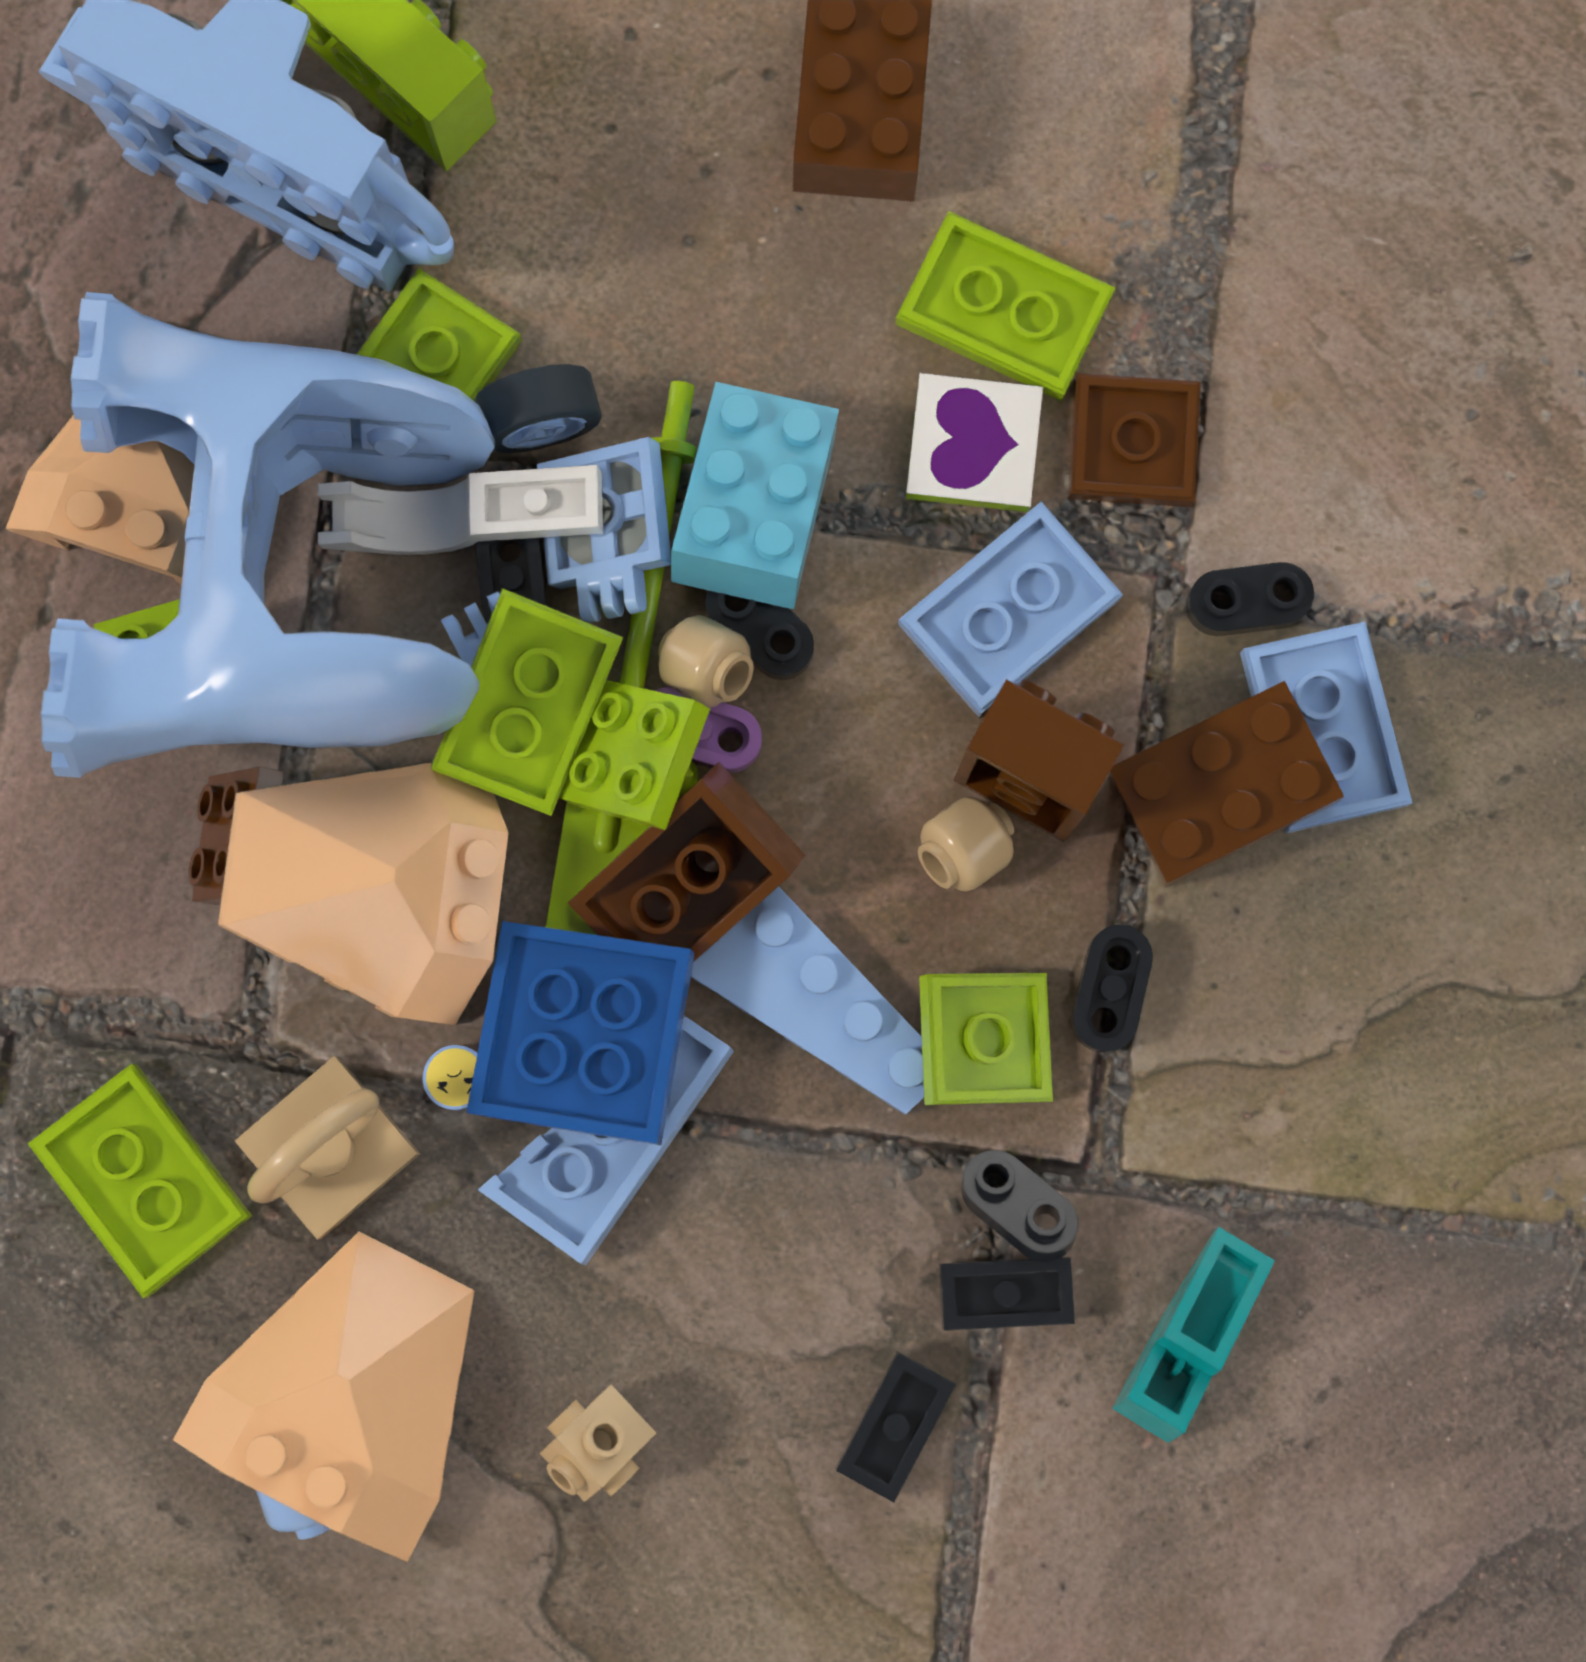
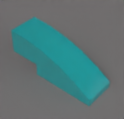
(1194, 1336)

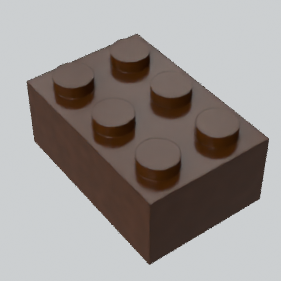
(862, 98)
(1038, 759)
(1225, 784)

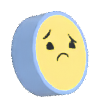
(450, 1076)

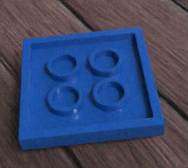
(581, 1032)

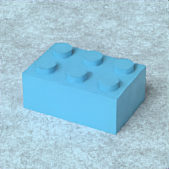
(754, 495)

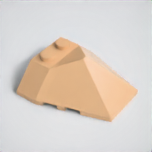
(112, 503)
(373, 884)
(345, 1397)

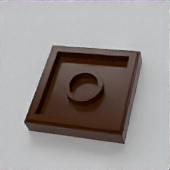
(1134, 440)

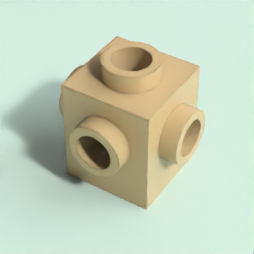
(596, 1445)

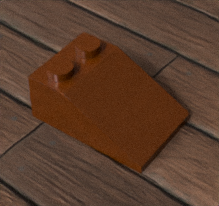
(694, 876)

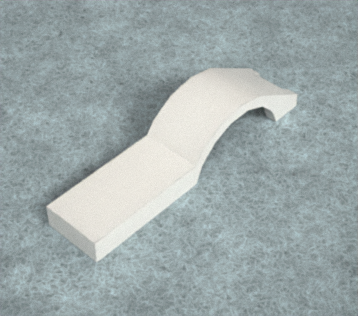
(458, 516)

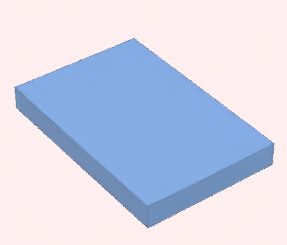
(1010, 608)
(1346, 711)

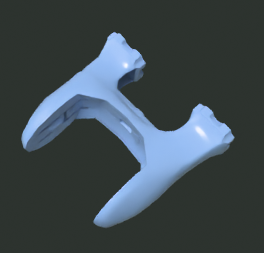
(254, 429)

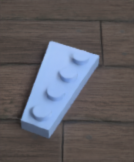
(806, 990)
(580, 1183)

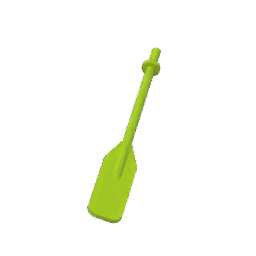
(590, 837)

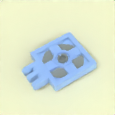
(632, 536)

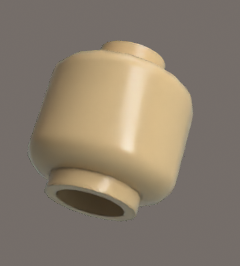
(705, 661)
(966, 844)

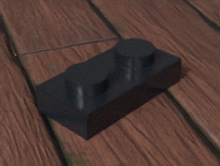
(1006, 1294)
(895, 1426)

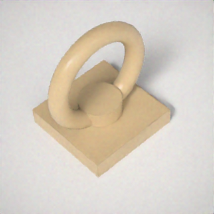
(325, 1149)

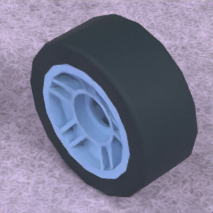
(540, 407)

